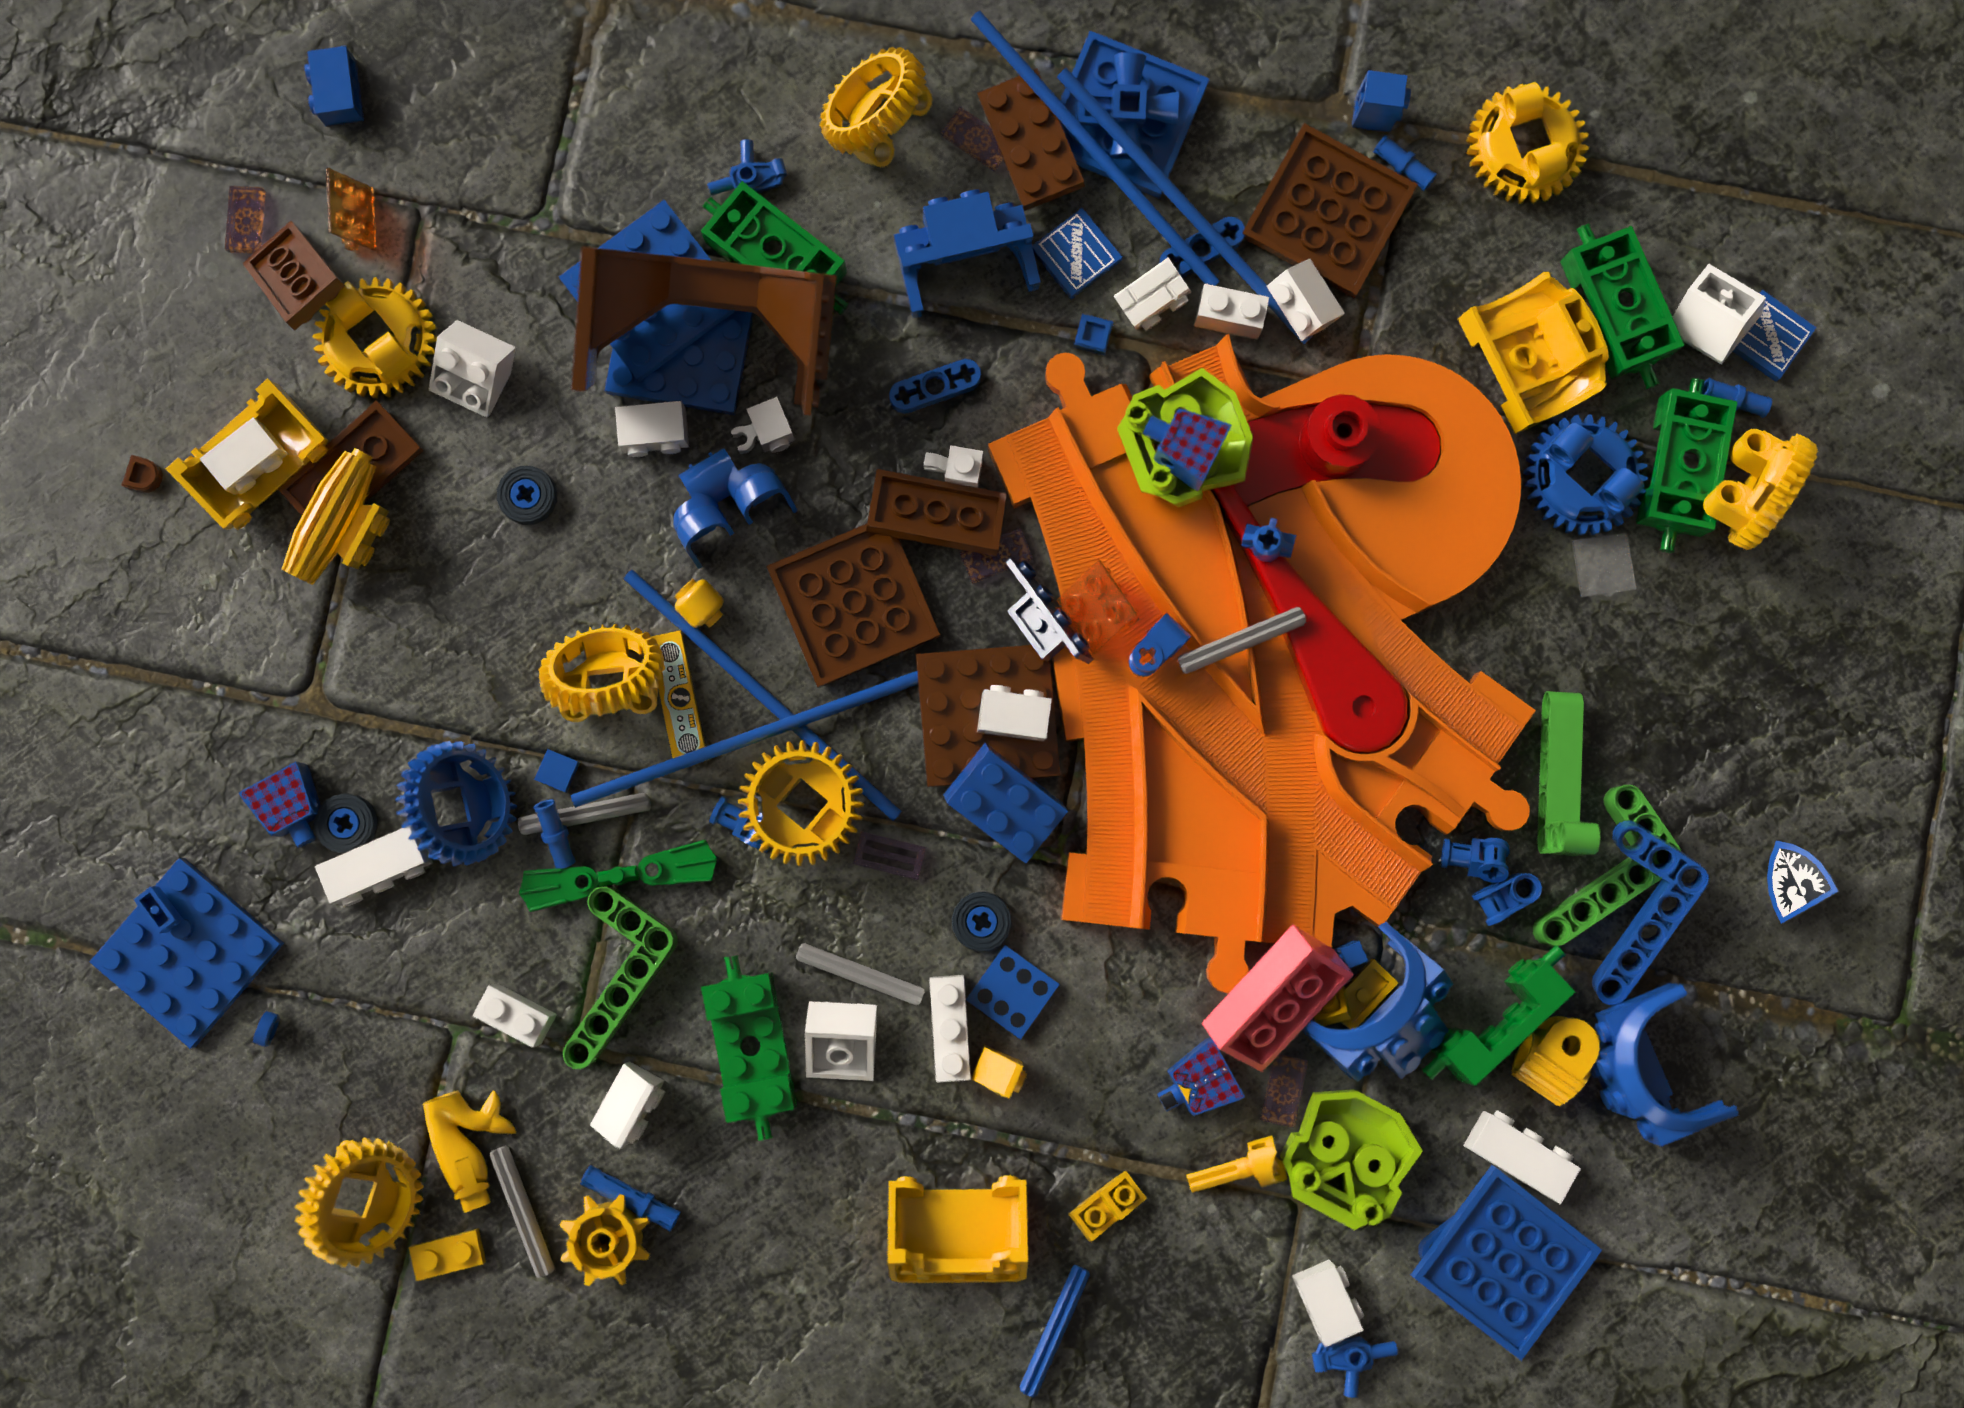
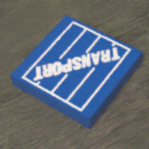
(1076, 253)
(1774, 338)

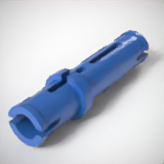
(636, 1201)

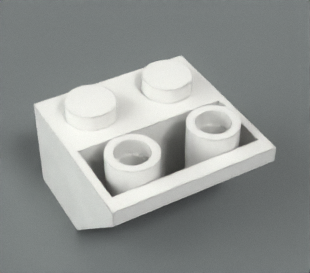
(1717, 313)
(470, 367)
(626, 1105)

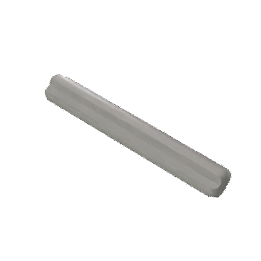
(1241, 640)
(590, 812)
(860, 974)
(522, 1211)

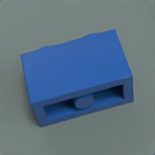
(334, 86)
(1381, 101)

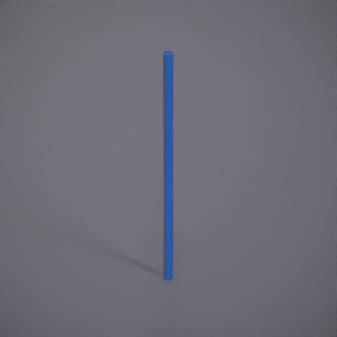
(1094, 149)
(1171, 192)
(753, 686)
(744, 739)

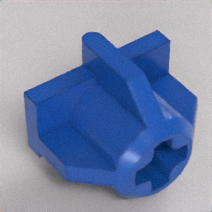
(1268, 541)

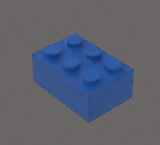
(1005, 803)

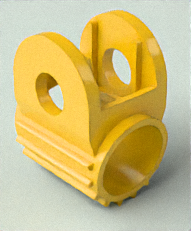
(1548, 1068)

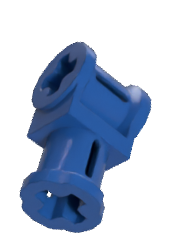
(718, 816)
(1478, 858)

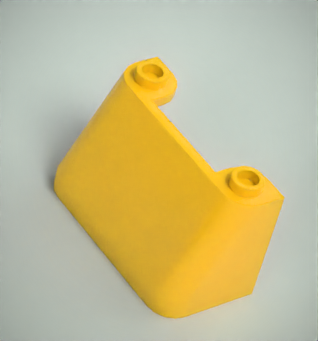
(288, 426)
(957, 1233)

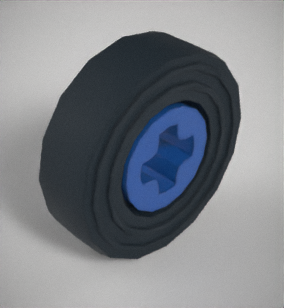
(543, 497)
(361, 816)
(964, 926)

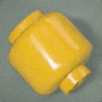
(699, 603)

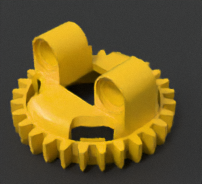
(856, 103)
(1544, 168)
(389, 354)
(1774, 482)
(605, 654)
(777, 780)
(337, 1232)

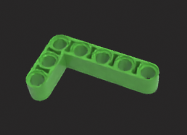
(1560, 779)
(1617, 877)
(625, 975)

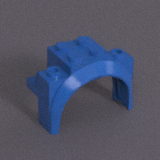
(962, 231)
(1400, 1028)
(1633, 1076)

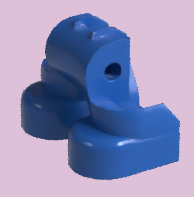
(714, 481)

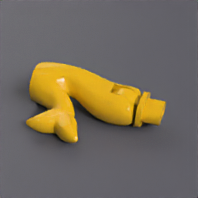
(456, 1154)

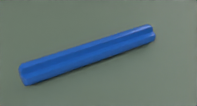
(1054, 1331)

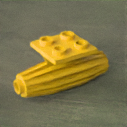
(337, 520)

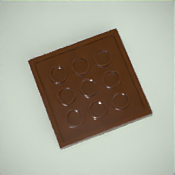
(1329, 209)
(852, 603)
(950, 709)

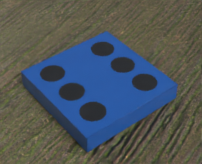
(1012, 992)

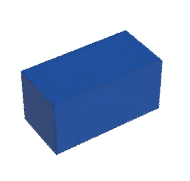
(158, 909)
(1351, 953)

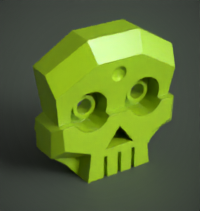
(1198, 394)
(1361, 1133)

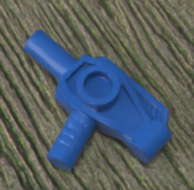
(756, 175)
(1352, 1355)

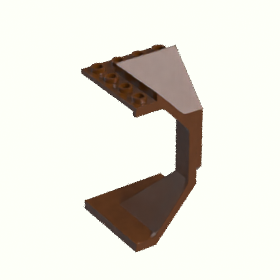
(628, 287)

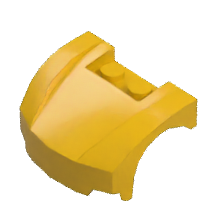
(1540, 349)

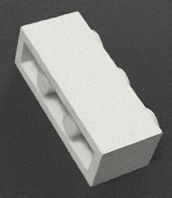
(372, 867)
(950, 1028)
(1522, 1155)

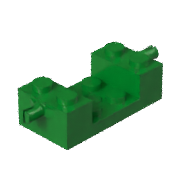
(749, 222)
(1633, 334)
(1677, 493)
(1541, 995)
(758, 1083)

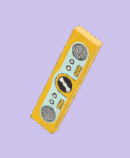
(678, 696)

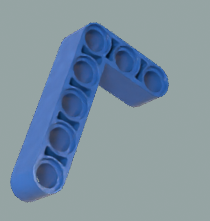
(1651, 911)

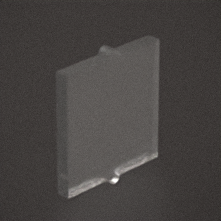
(1604, 565)

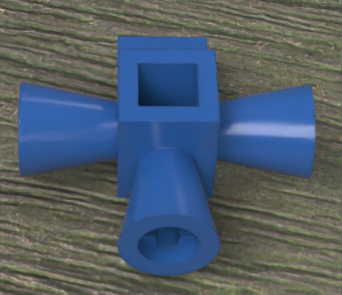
(1129, 102)

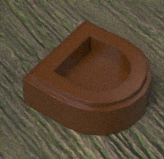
(142, 475)

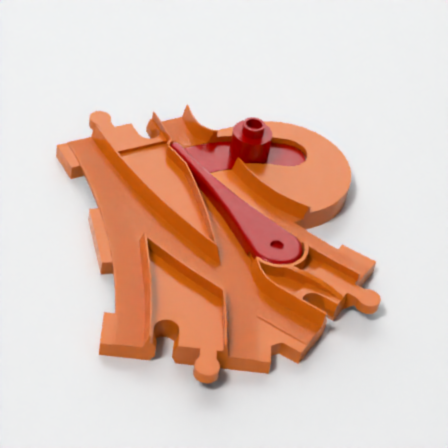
(1287, 763)

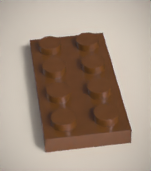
(1030, 143)
(293, 275)
(372, 433)
(936, 512)

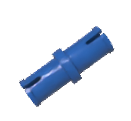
(1405, 163)
(1745, 400)
(554, 833)

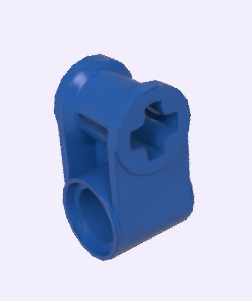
(1161, 643)
(1502, 900)

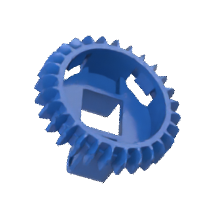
(1564, 496)
(484, 801)

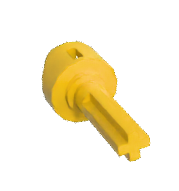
(1260, 1163)

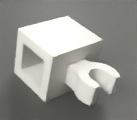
(768, 426)
(960, 467)

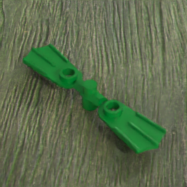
(676, 866)

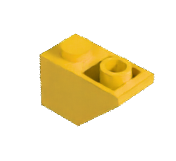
(999, 1072)

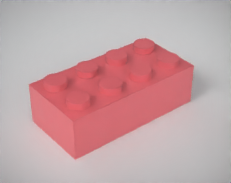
(1277, 998)

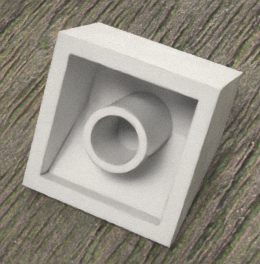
(840, 1041)

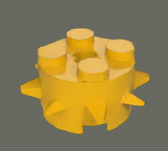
(597, 1259)

